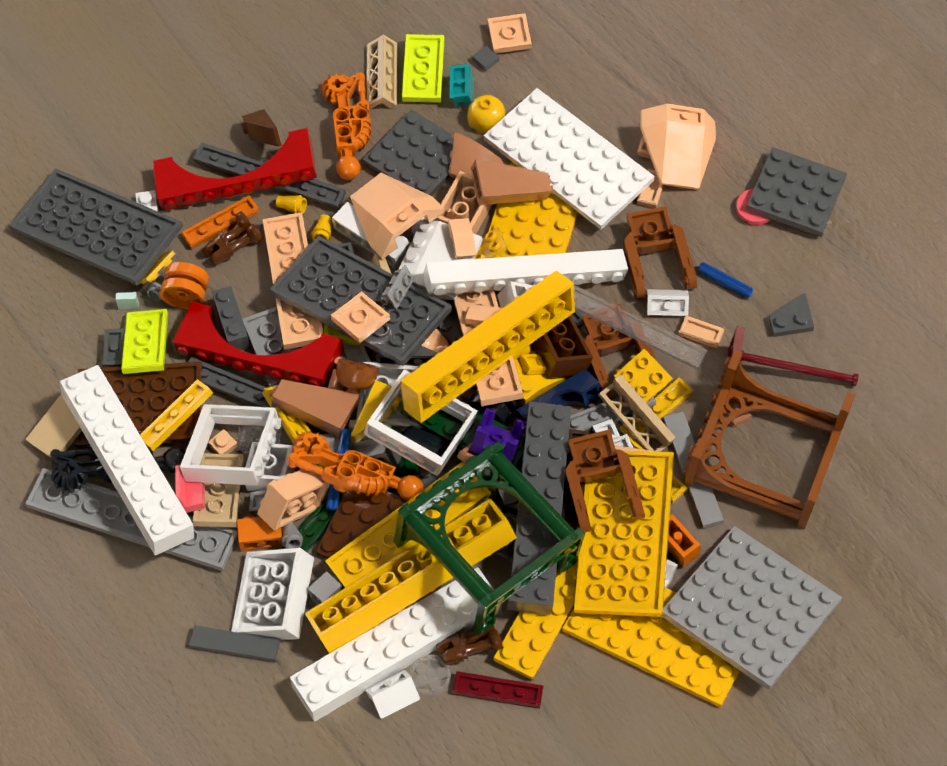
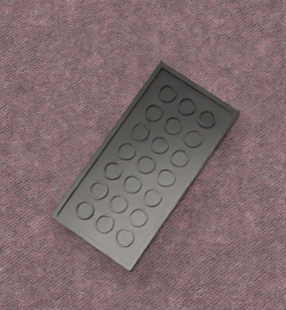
(96, 226)
(331, 276)

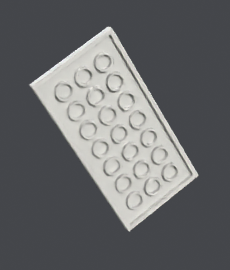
(580, 163)

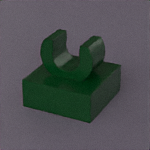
(406, 467)

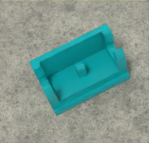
(461, 84)

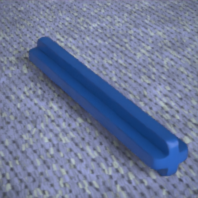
(344, 445)

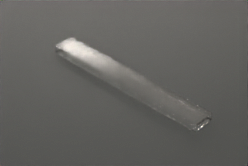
(639, 328)

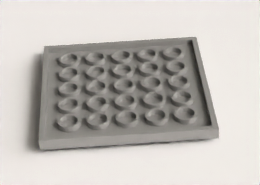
(751, 607)

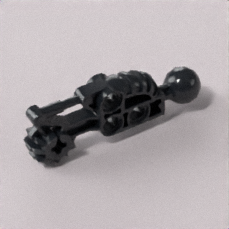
(83, 470)

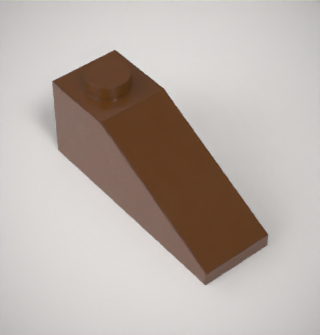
(261, 128)

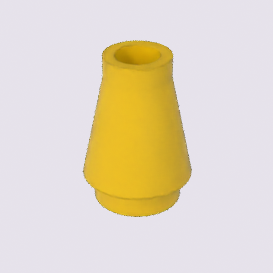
(293, 204)
(322, 228)

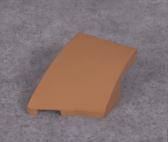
(465, 153)

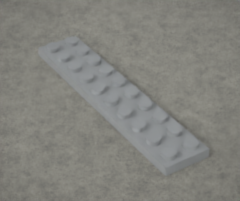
(107, 513)

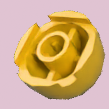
(485, 113)

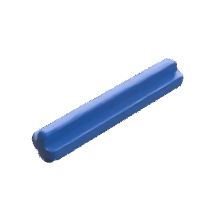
(725, 280)

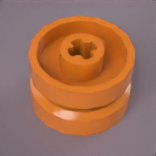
(184, 285)

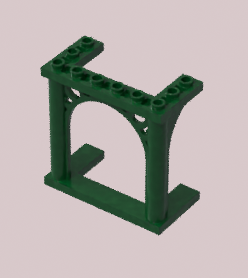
(491, 463)

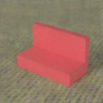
(189, 493)

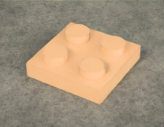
(509, 33)
(360, 317)

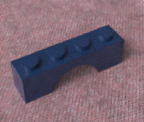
(578, 389)

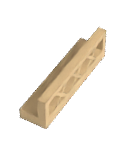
(386, 71)
(641, 410)

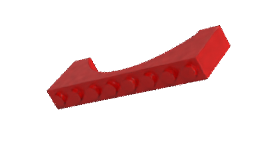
(290, 164)
(306, 365)

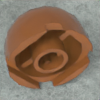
(356, 375)

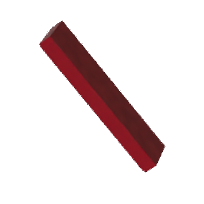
(498, 689)

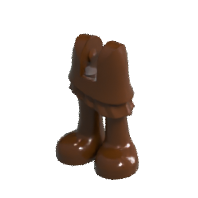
(219, 247)
(457, 649)

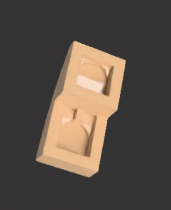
(462, 238)

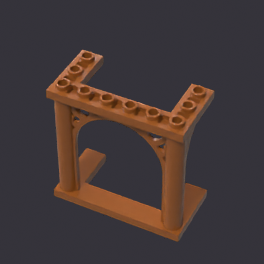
(740, 386)

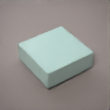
(127, 300)

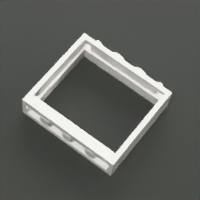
(237, 415)
(407, 447)

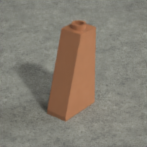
(507, 183)
(316, 405)

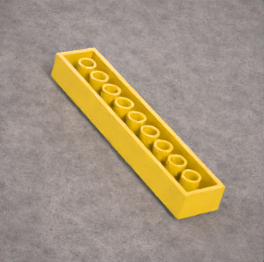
(487, 346)
(406, 578)

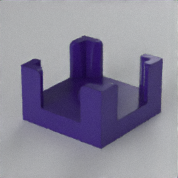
(490, 434)

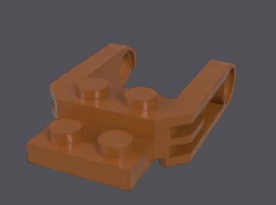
(653, 233)
(603, 341)
(598, 459)

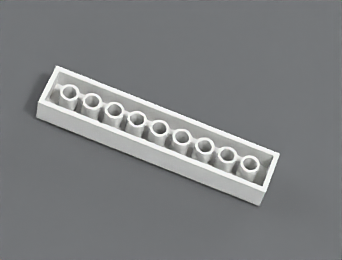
(127, 460)
(385, 649)

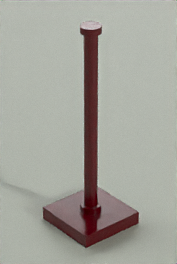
(736, 344)

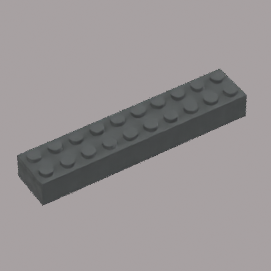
(544, 467)

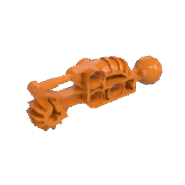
(350, 123)
(351, 469)

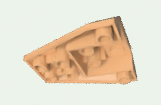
(678, 143)
(389, 209)

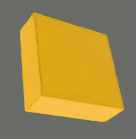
(532, 364)

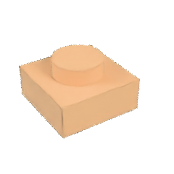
(222, 443)

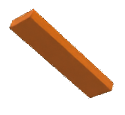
(216, 223)

